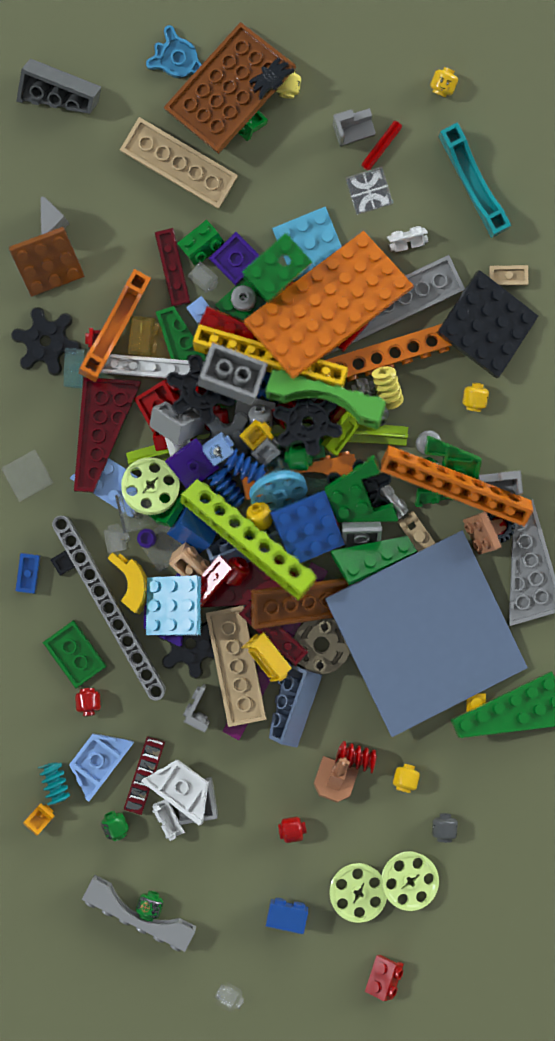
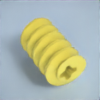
(388, 386)

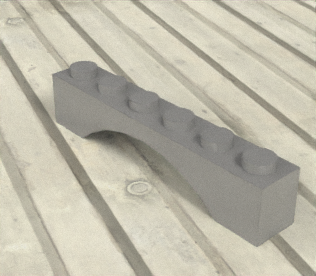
(174, 931)

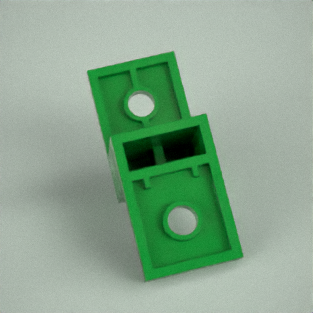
(268, 276)

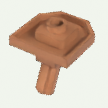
(335, 780)

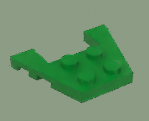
(454, 459)
(351, 500)

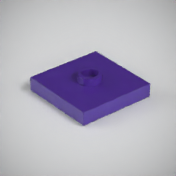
(234, 257)
(191, 463)

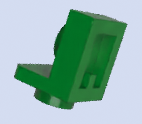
(254, 124)

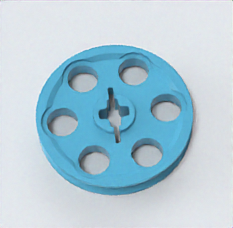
(279, 489)

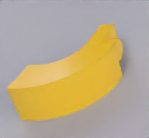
(137, 582)

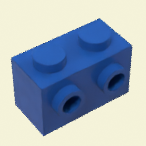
(287, 915)

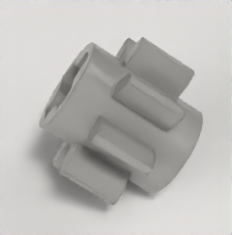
(362, 385)

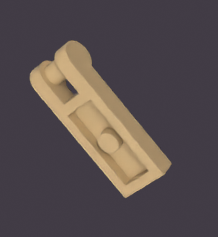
(418, 535)

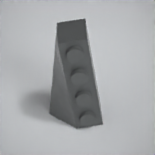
(56, 88)

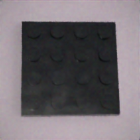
(487, 324)

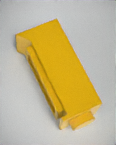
(268, 657)

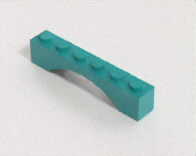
(475, 185)

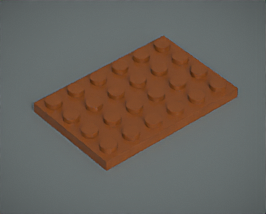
(219, 94)

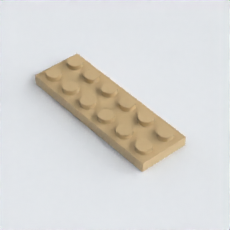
(178, 163)
(235, 667)

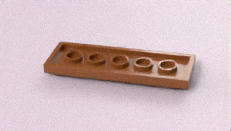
(279, 607)

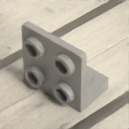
(196, 720)

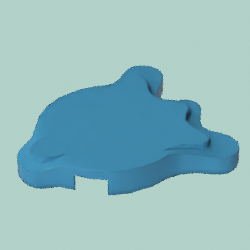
(174, 57)

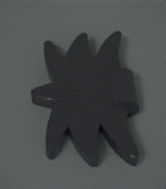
(271, 77)

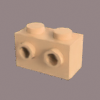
(188, 561)

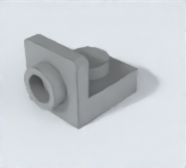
(267, 451)

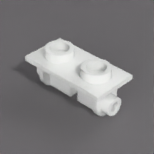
(414, 236)
(399, 504)
(166, 815)

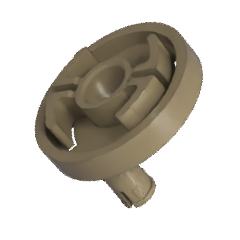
(321, 661)

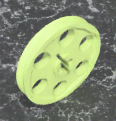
(151, 494)
(418, 881)
(360, 901)

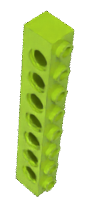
(249, 548)

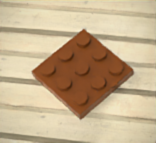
(46, 261)

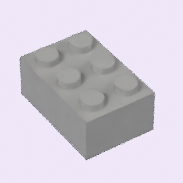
(232, 374)

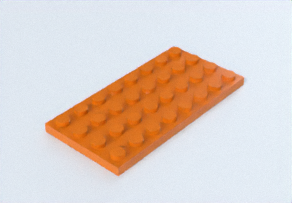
(328, 304)

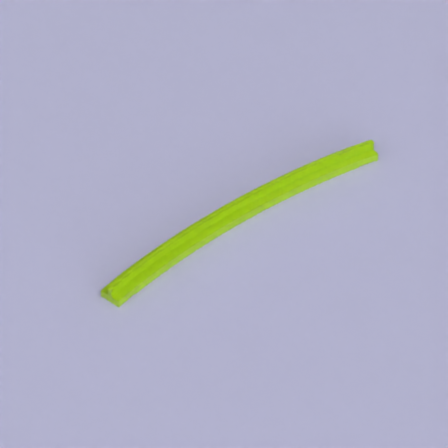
(385, 435)

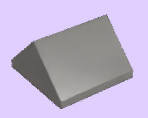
(51, 217)
(360, 533)

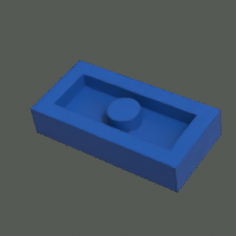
(28, 573)

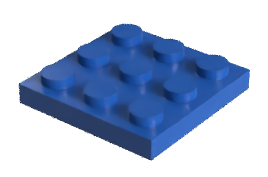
(308, 527)

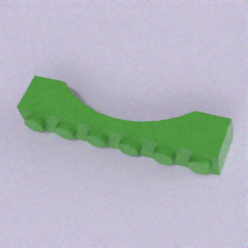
(365, 409)

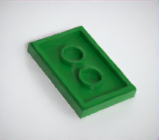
(74, 654)

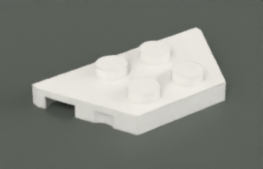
(180, 788)

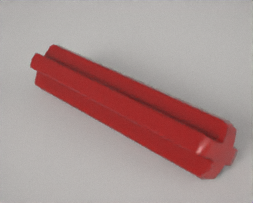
(381, 146)

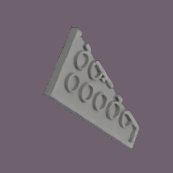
(531, 573)

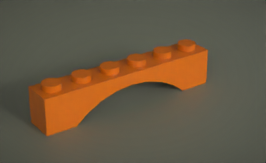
(115, 325)
(340, 464)

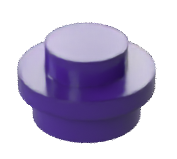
(146, 538)

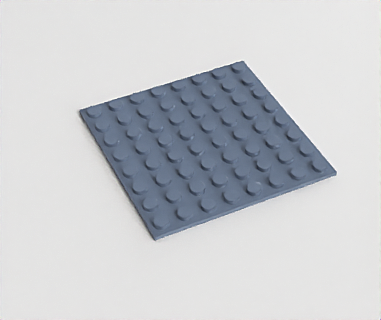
(426, 633)

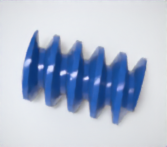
(245, 467)
(227, 487)

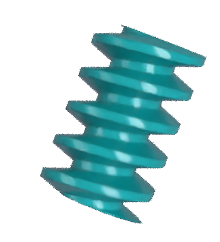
(54, 782)

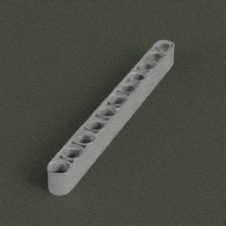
(100, 601)

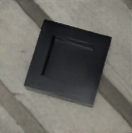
(62, 563)

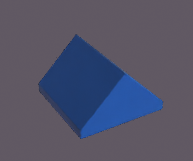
(192, 530)

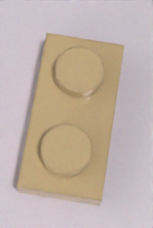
(509, 275)

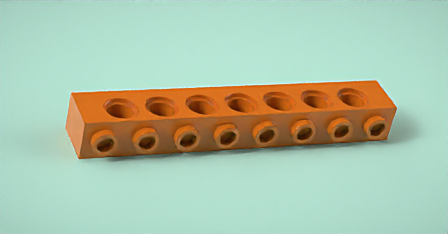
(383, 349)
(456, 485)

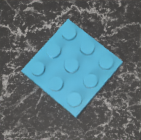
(313, 234)
(173, 605)

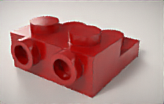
(154, 396)

